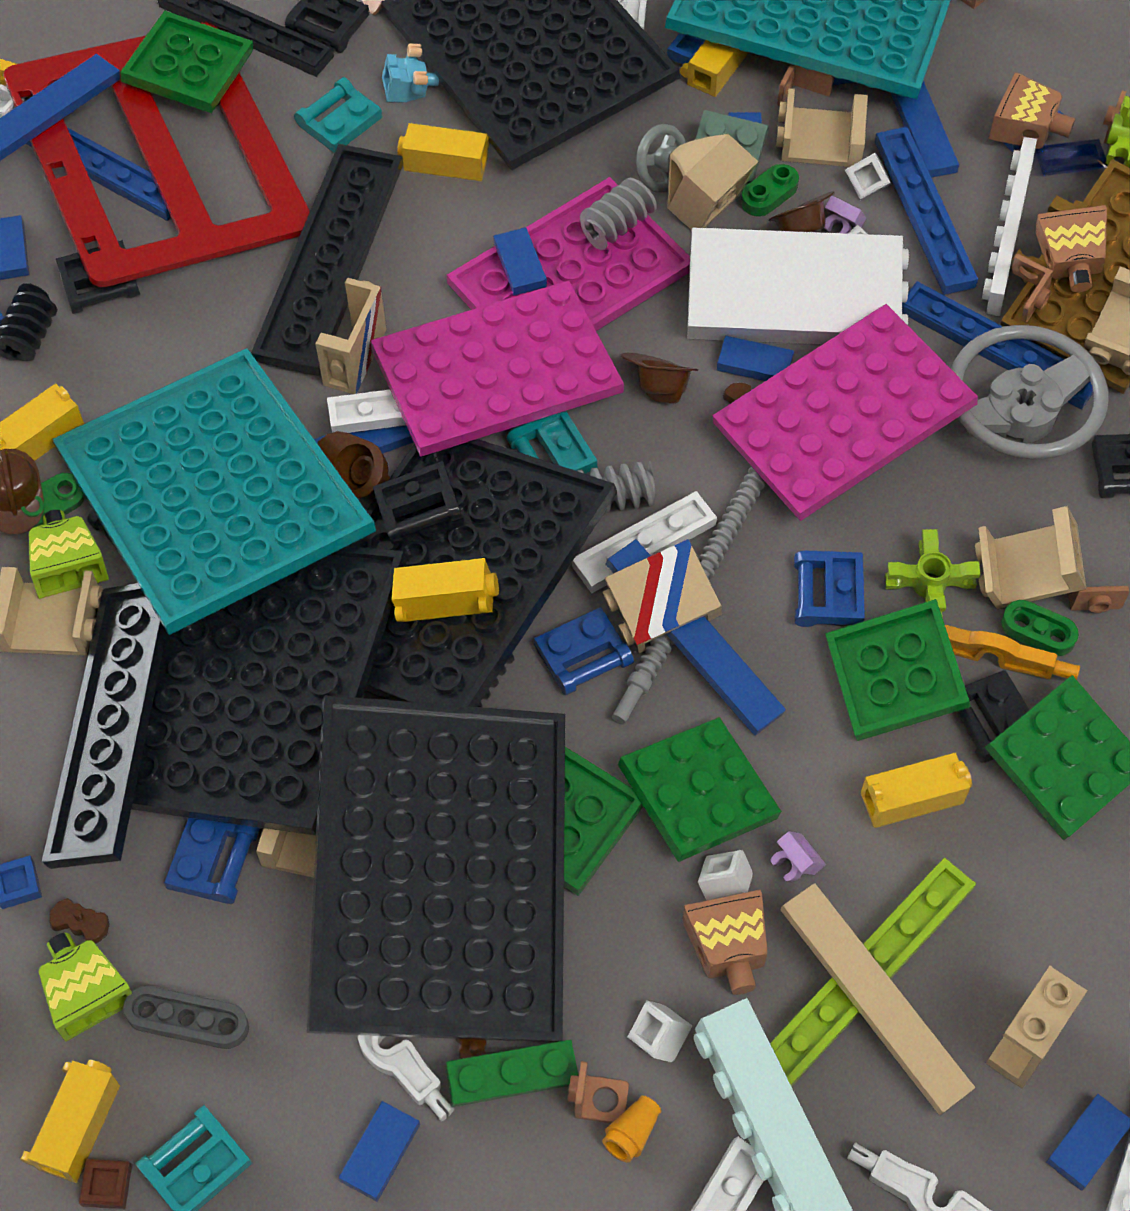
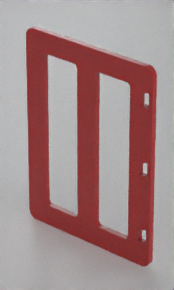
(198, 236)

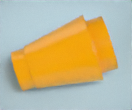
(631, 1130)

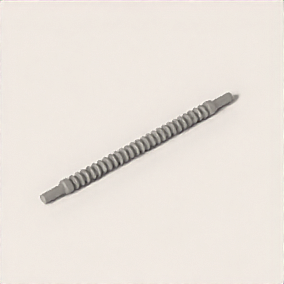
(640, 680)

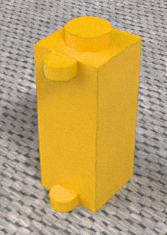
(712, 67)
(444, 151)
(39, 422)
(443, 590)
(916, 789)
(74, 1120)

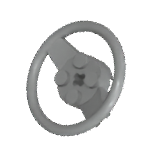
(1028, 399)

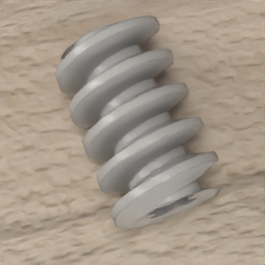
(616, 212)
(629, 485)

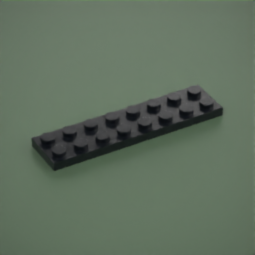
(326, 254)
(107, 732)

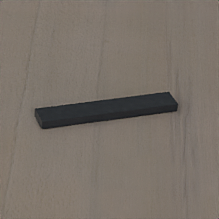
(266, 35)

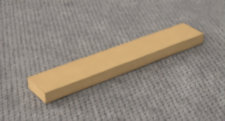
(877, 999)

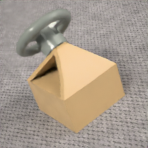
(698, 174)

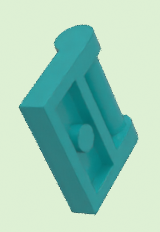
(345, 121)
(559, 439)
(203, 1172)

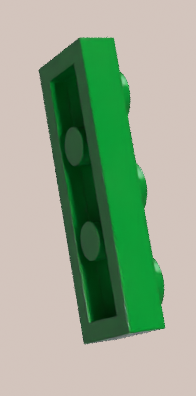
(511, 1073)

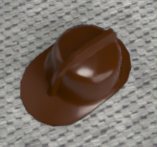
(804, 218)
(660, 378)
(356, 461)
(18, 488)

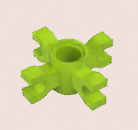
(1120, 135)
(933, 562)

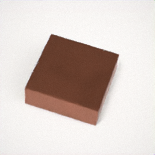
(105, 1184)

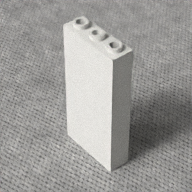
(790, 283)

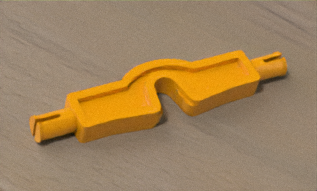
(1009, 652)

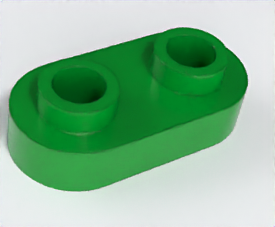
(775, 187)
(54, 499)
(1040, 627)

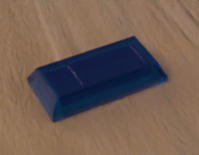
(1070, 157)

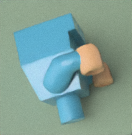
(407, 77)

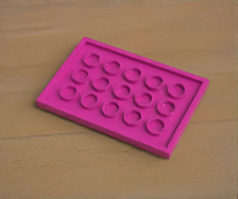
(604, 280)
(496, 367)
(844, 411)

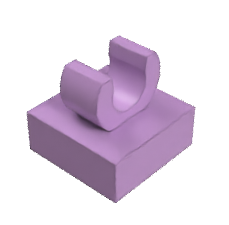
(843, 213)
(800, 853)

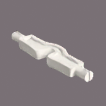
(409, 1070)
(909, 1182)

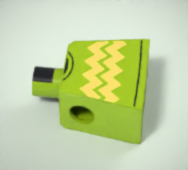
(62, 553)
(80, 986)

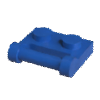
(841, 588)
(577, 642)
(199, 855)

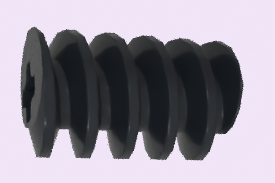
(26, 323)

